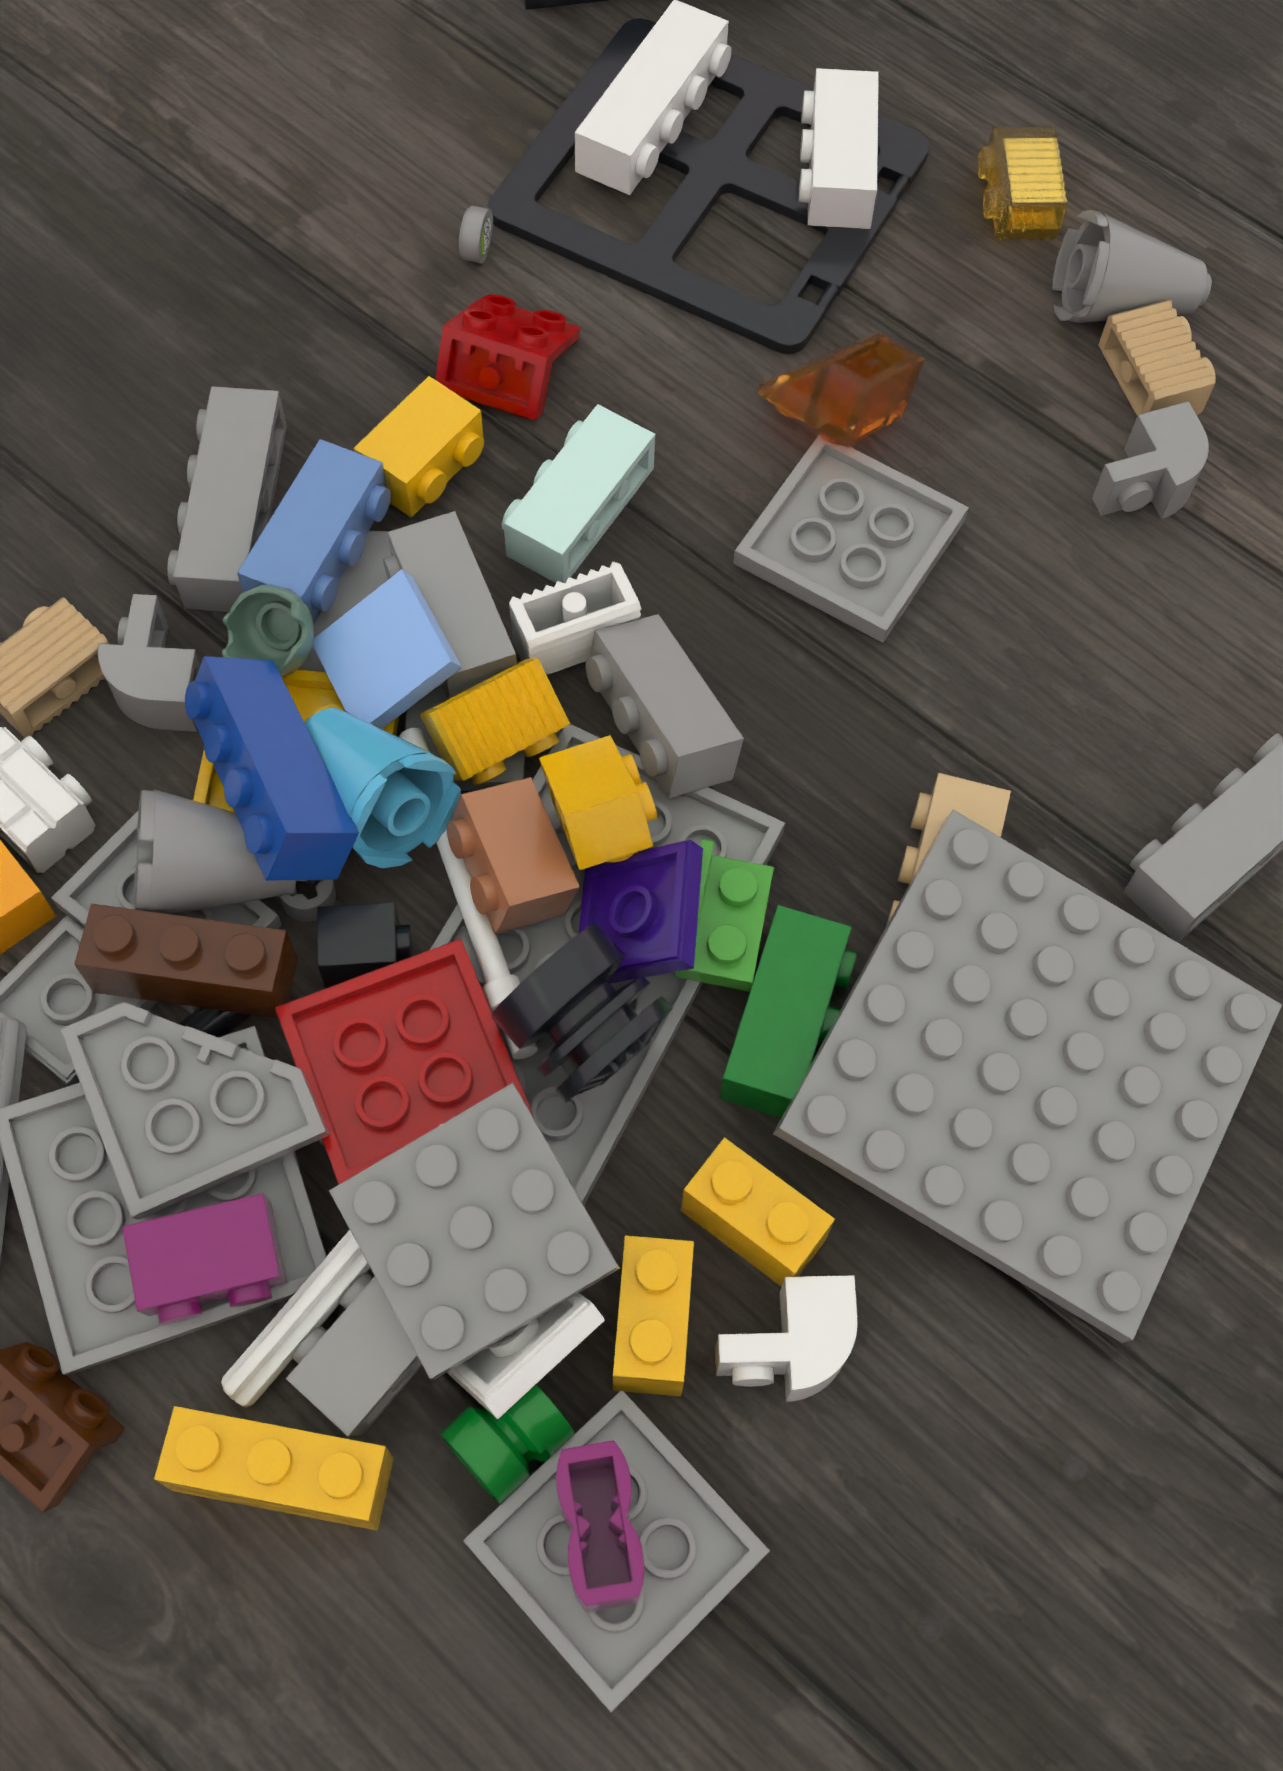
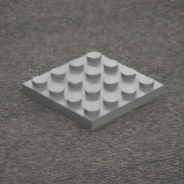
(76, 1219)

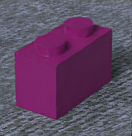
(204, 1258)

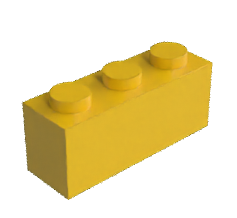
(275, 1468)

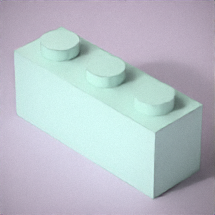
(578, 494)

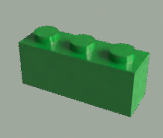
(787, 1010)

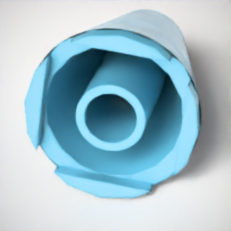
(387, 786)

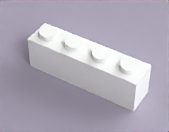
(652, 97)

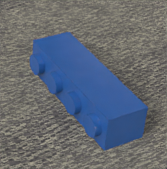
(270, 769)

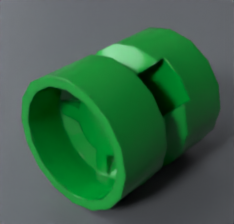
(501, 1448)

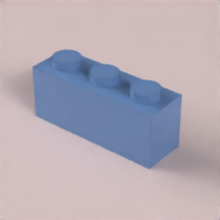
(319, 526)

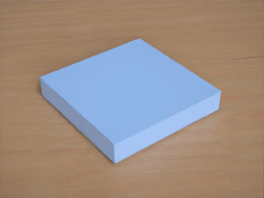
(386, 652)

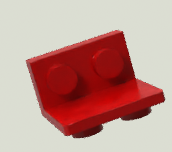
(503, 354)

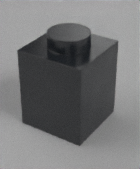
(359, 940)

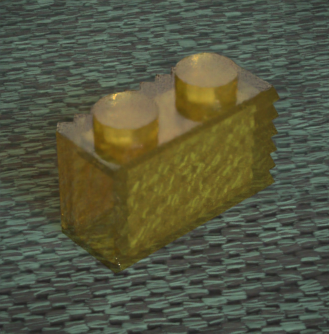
(1024, 182)

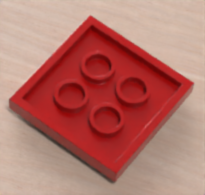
(397, 1053)

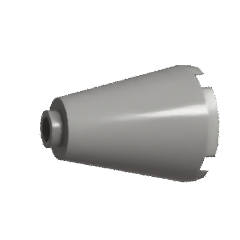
(1119, 268)
(194, 858)

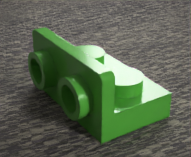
(729, 920)

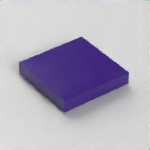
(647, 908)

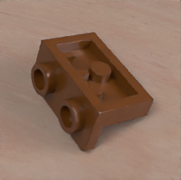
(47, 1425)

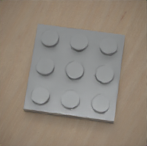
(851, 537)
(473, 1231)
(688, 1540)

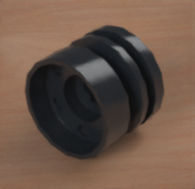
(581, 1012)

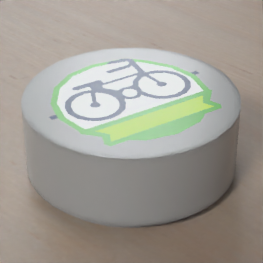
(475, 234)

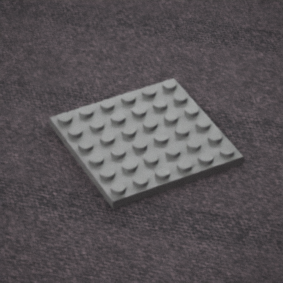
(1033, 1075)

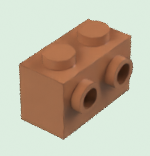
(511, 855)

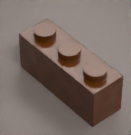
(186, 960)

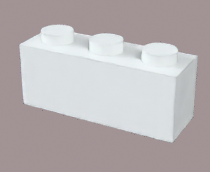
(840, 148)

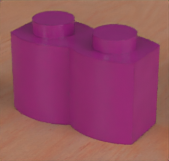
(603, 1544)

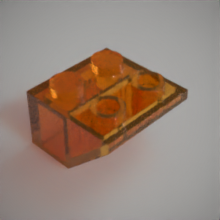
(848, 389)

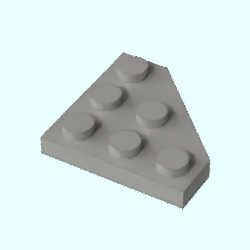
(184, 1105)

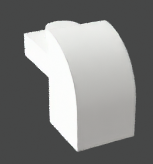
(813, 1344)

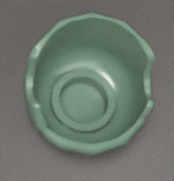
(270, 626)

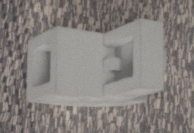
(1161, 466)
(145, 675)

